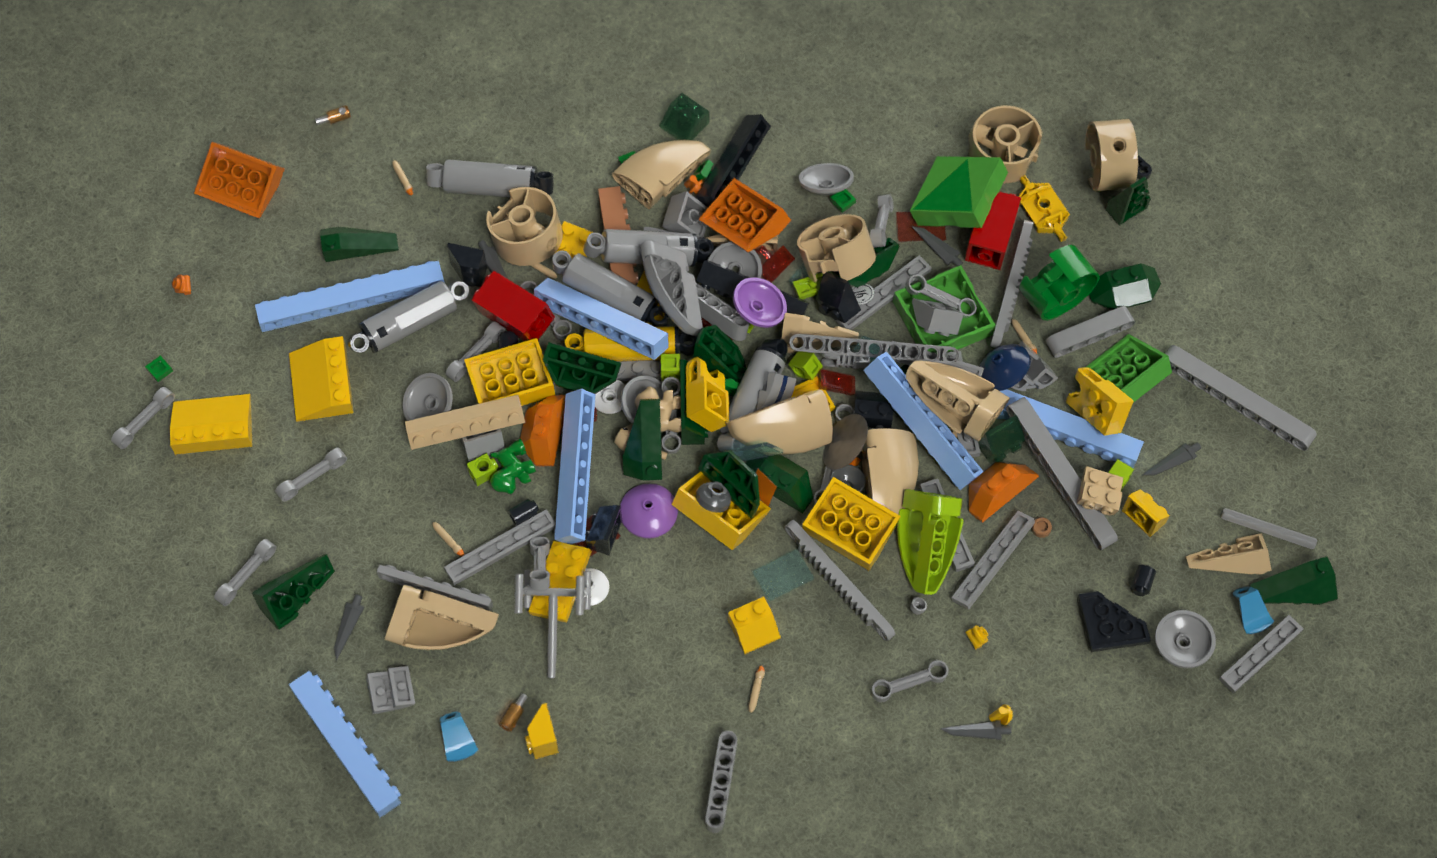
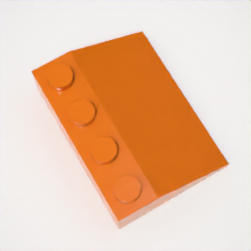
(238, 180)
(745, 216)

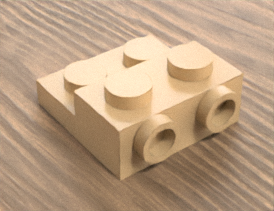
(1100, 491)

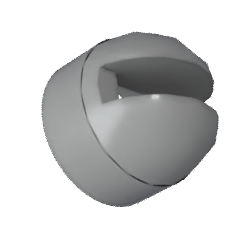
(918, 602)

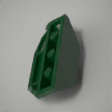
(882, 263)
(1126, 287)
(720, 353)
(579, 370)
(735, 477)
(791, 480)

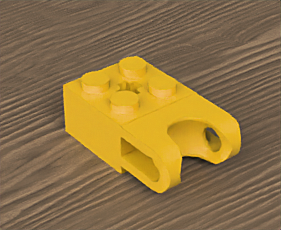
(706, 396)
(1100, 402)

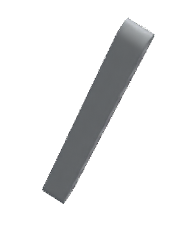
(865, 343)
(1240, 398)
(1061, 473)

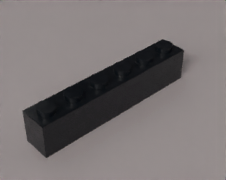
(735, 157)
(726, 280)

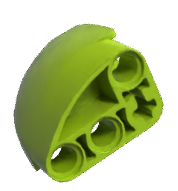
(928, 537)

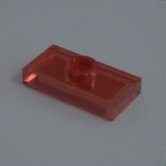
(836, 382)

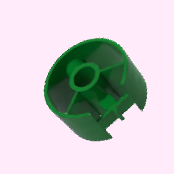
(1060, 283)

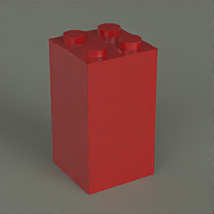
(990, 242)
(513, 307)

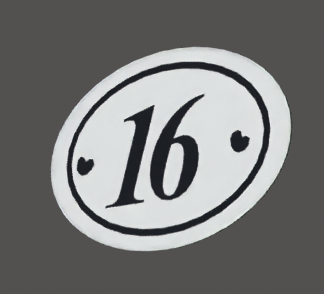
(863, 293)

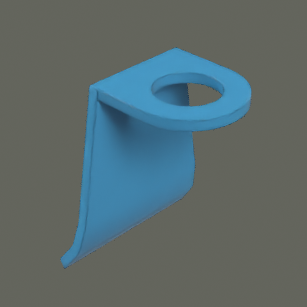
(1253, 610)
(457, 738)

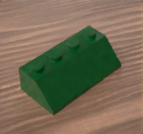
(690, 431)

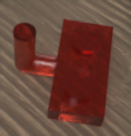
(775, 262)

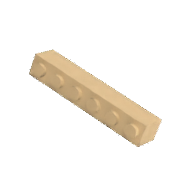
(464, 422)

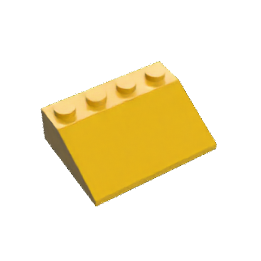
(509, 373)
(321, 380)
(211, 424)
(851, 523)
(728, 526)

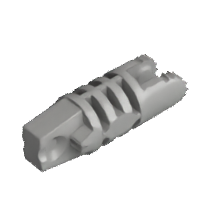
(845, 361)

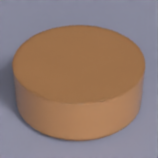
(1042, 527)

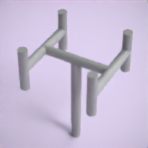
(583, 602)

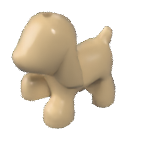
(667, 404)

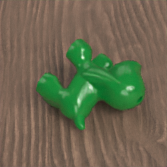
(512, 468)

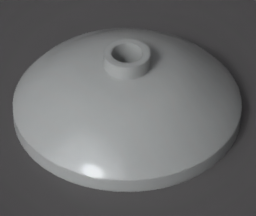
(826, 178)
(732, 255)
(635, 387)
(424, 393)
(1192, 630)

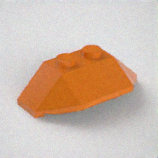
(543, 429)
(997, 487)

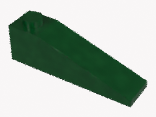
(1129, 202)
(348, 243)
(643, 450)
(1307, 583)
(287, 594)

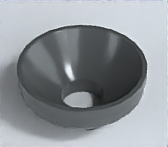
(851, 475)
(712, 500)

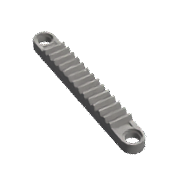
(1014, 281)
(839, 580)

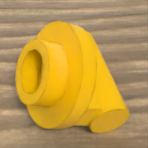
(977, 636)
(1003, 714)

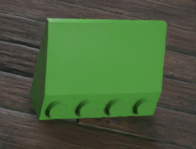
(1132, 366)

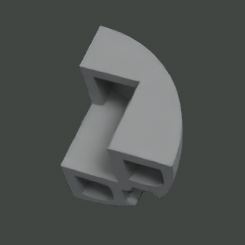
(1038, 375)

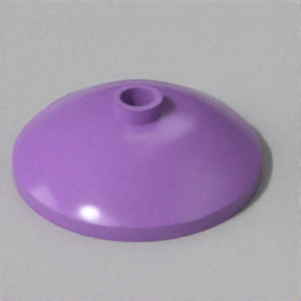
(759, 302)
(648, 521)

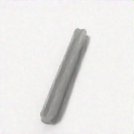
(1269, 528)

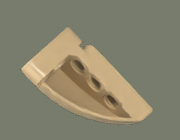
(659, 169)
(957, 396)
(791, 424)
(890, 466)
(436, 621)

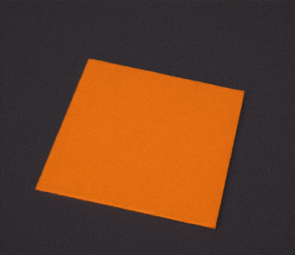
(766, 488)

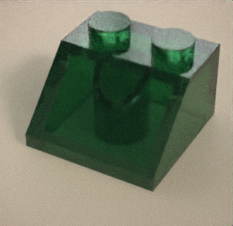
(685, 118)
(1002, 440)

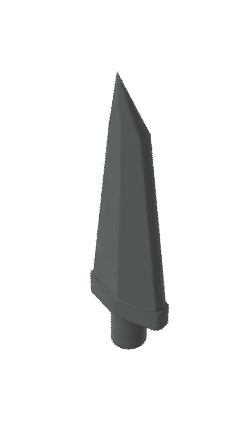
(943, 250)
(492, 259)
(1178, 457)
(350, 617)
(987, 730)

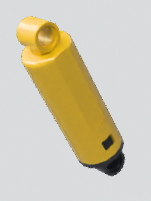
(604, 347)

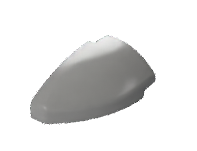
(672, 285)

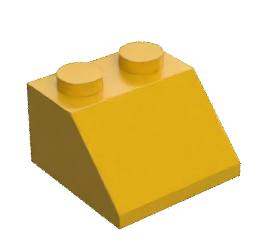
(1145, 512)
(753, 625)
(541, 735)

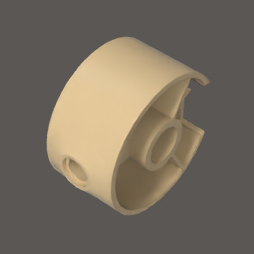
(1013, 130)
(1112, 154)
(520, 237)
(837, 245)

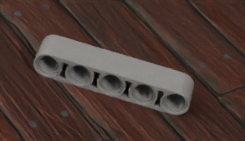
(721, 315)
(1090, 331)
(721, 791)

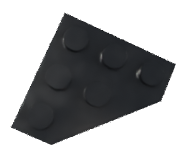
(1110, 624)

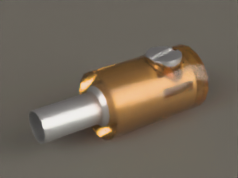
(335, 115)
(513, 714)

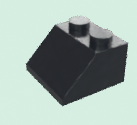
(468, 263)
(837, 298)
(874, 409)
(604, 529)

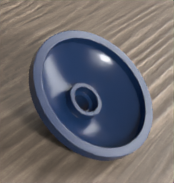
(1006, 366)

